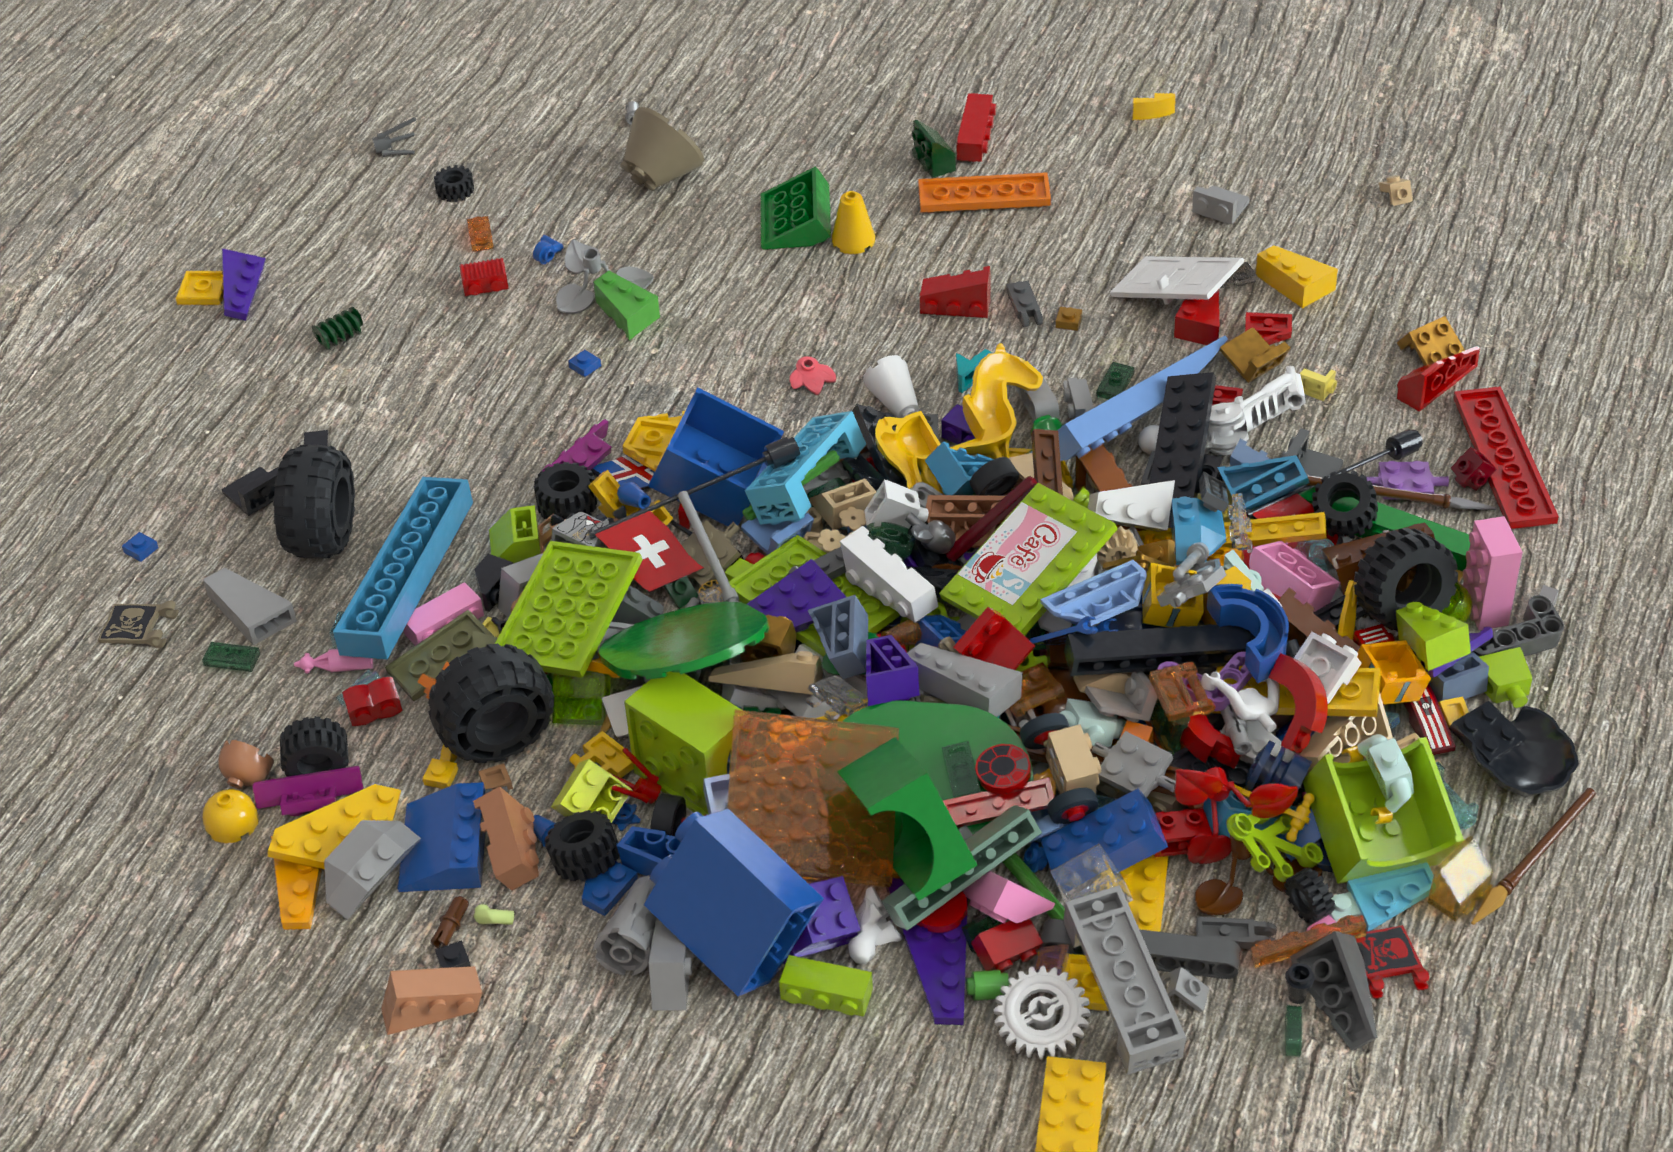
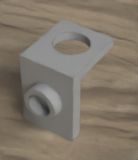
(1187, 988)

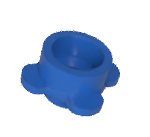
(1035, 857)

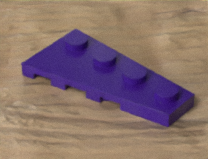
(240, 282)

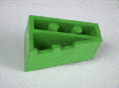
(626, 303)

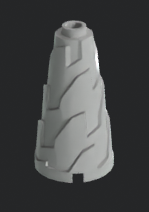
(629, 933)

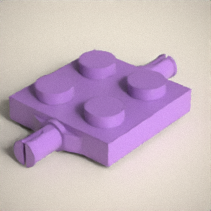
(1407, 476)

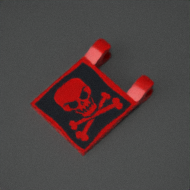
(1390, 954)

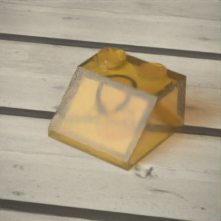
(1461, 880)

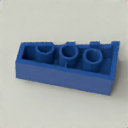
(644, 848)

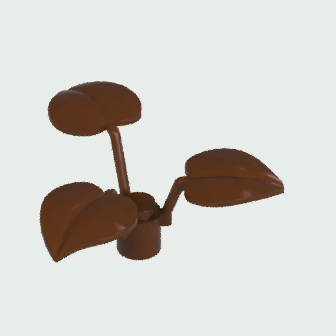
(1221, 898)

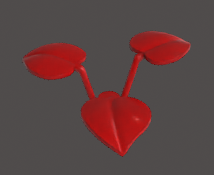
(1196, 786)

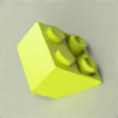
(590, 790)

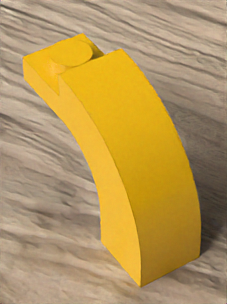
(606, 488)

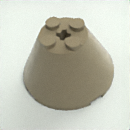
(658, 151)

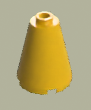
(852, 225)

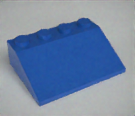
(450, 841)

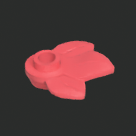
(811, 377)

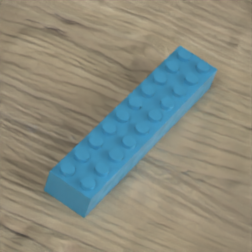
(403, 568)

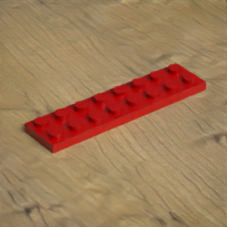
(1497, 436)

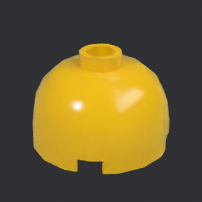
(229, 816)

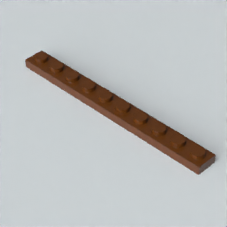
(1048, 473)

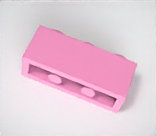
(441, 611)

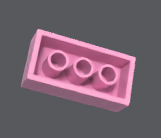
(1492, 571)

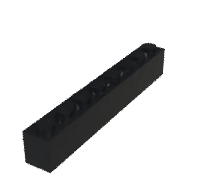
(1148, 648)

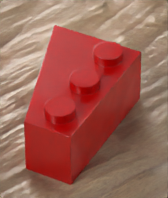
(958, 294)
(1198, 320)

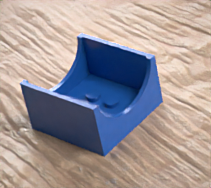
(708, 444)

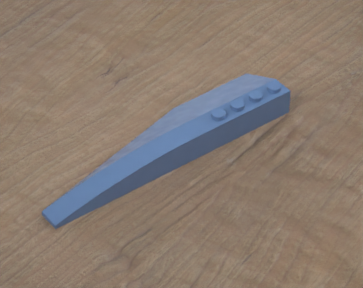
(1127, 407)

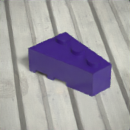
(889, 672)

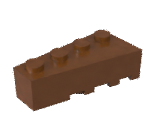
(1344, 558)
(1303, 622)

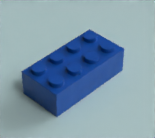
(1123, 828)

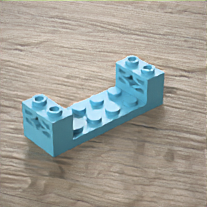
(778, 492)

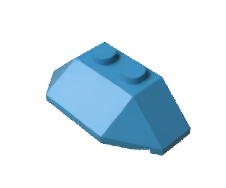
(1195, 523)

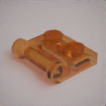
(1036, 681)
(1174, 694)

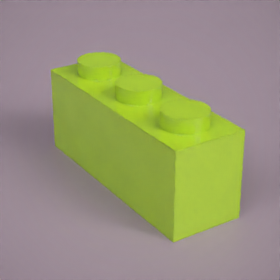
(826, 986)

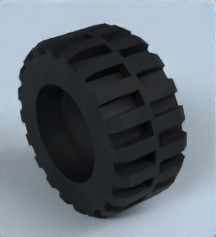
(1387, 563)

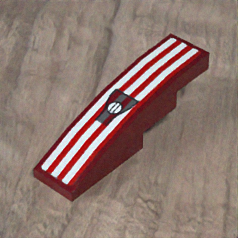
(1429, 722)

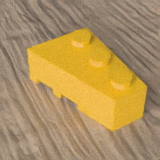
(1295, 275)

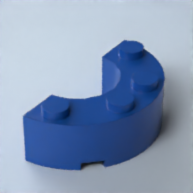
(1257, 613)

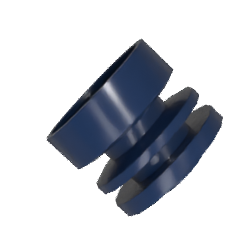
(1273, 770)

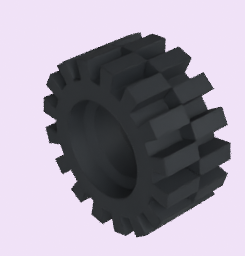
(454, 183)
(1309, 895)

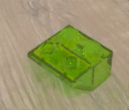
(580, 699)

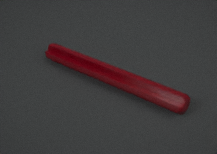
(991, 518)

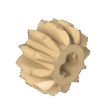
(1119, 546)

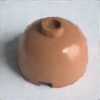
(243, 764)

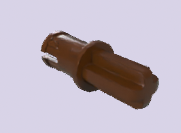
(450, 922)

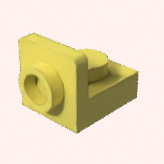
(1318, 385)

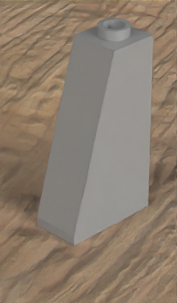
(249, 606)

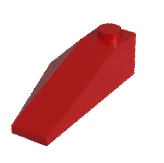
(1432, 380)

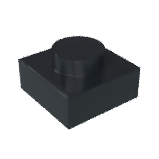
(452, 956)

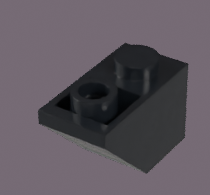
(488, 579)

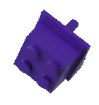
(832, 923)

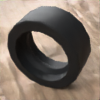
(994, 478)
(668, 813)

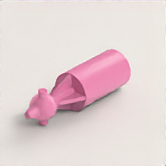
(333, 662)

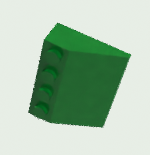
(796, 212)

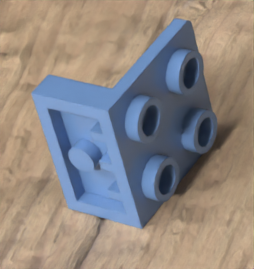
(771, 537)

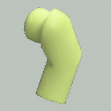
(485, 915)

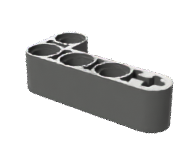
(1537, 633)

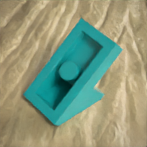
(965, 369)

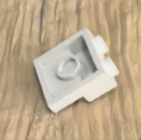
(1329, 661)

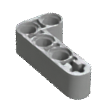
(1040, 402)

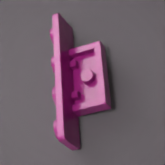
(587, 449)
(307, 791)

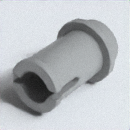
(630, 108)

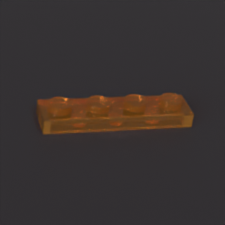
(1270, 951)

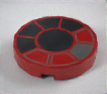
(1003, 768)

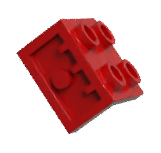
(995, 641)

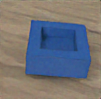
(584, 363)
(140, 546)

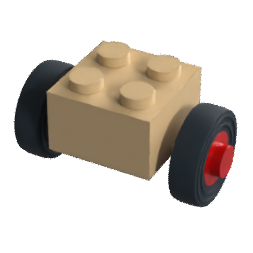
(1069, 762)

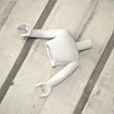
(1248, 703)

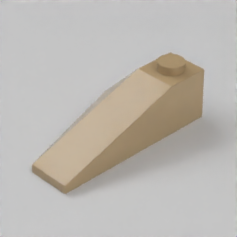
(783, 673)

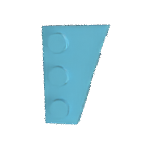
(1390, 892)

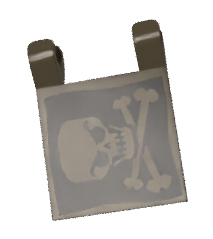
(135, 623)

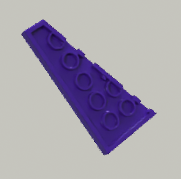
(798, 593)

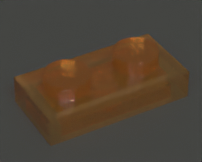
(480, 233)

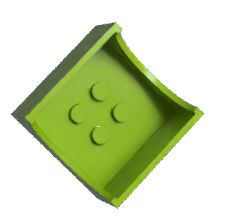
(680, 735)
(1356, 846)

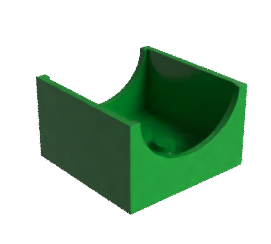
(929, 843)

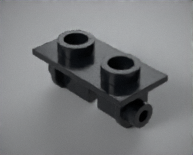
(862, 469)

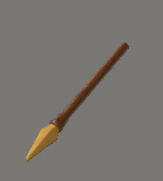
(1497, 895)

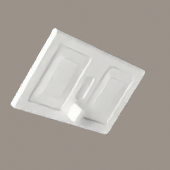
(1176, 277)

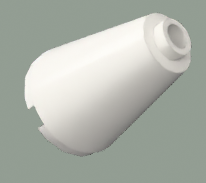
(892, 385)

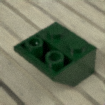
(932, 150)

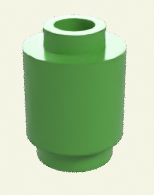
(986, 984)

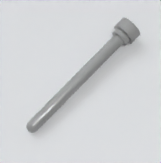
(1196, 554)

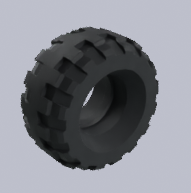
(314, 501)
(491, 703)

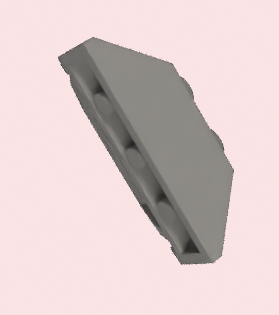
(364, 862)

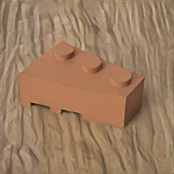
(511, 838)
(429, 996)

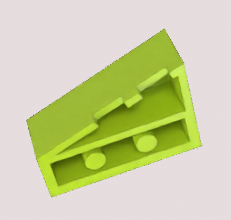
(1432, 634)

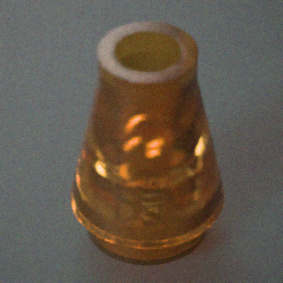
(905, 633)

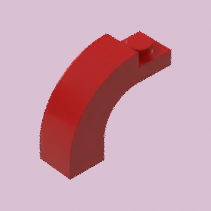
(1309, 699)
(1206, 741)

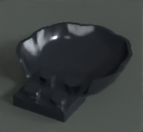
(1520, 754)

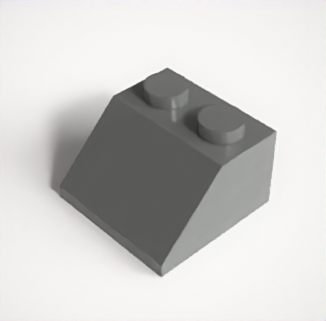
(637, 608)

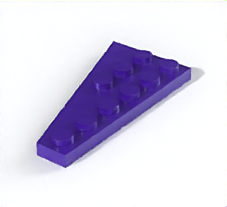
(939, 967)

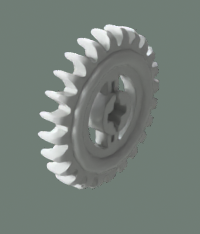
(1044, 1038)

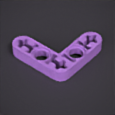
(1230, 670)

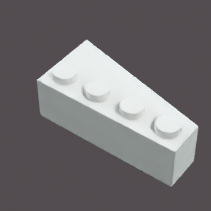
(886, 576)

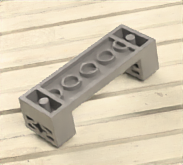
(1126, 978)

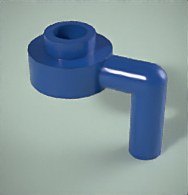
(546, 249)

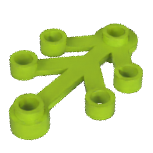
(1242, 828)

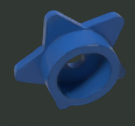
(631, 818)

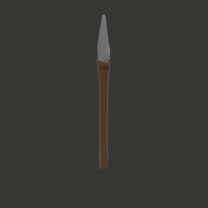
(1434, 499)

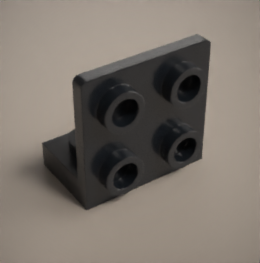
(252, 490)

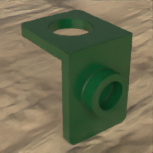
(681, 591)

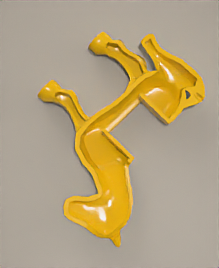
(985, 412)

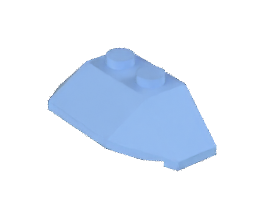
(1099, 595)

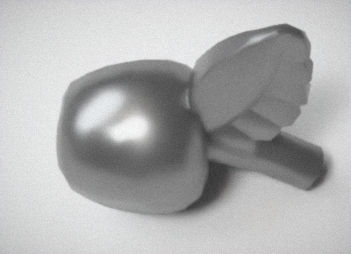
(934, 536)

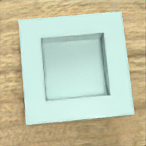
(1344, 906)

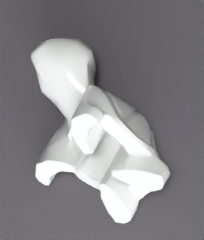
(874, 928)

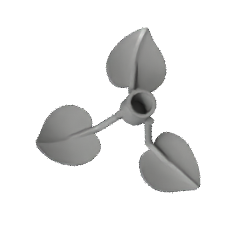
(587, 259)

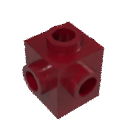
(1472, 469)

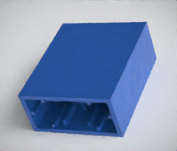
(731, 900)

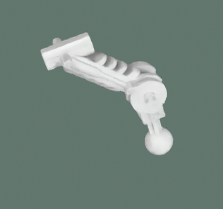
(1236, 419)

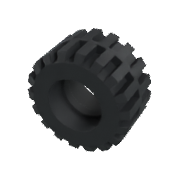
(1342, 486)
(564, 490)
(313, 746)
(582, 846)

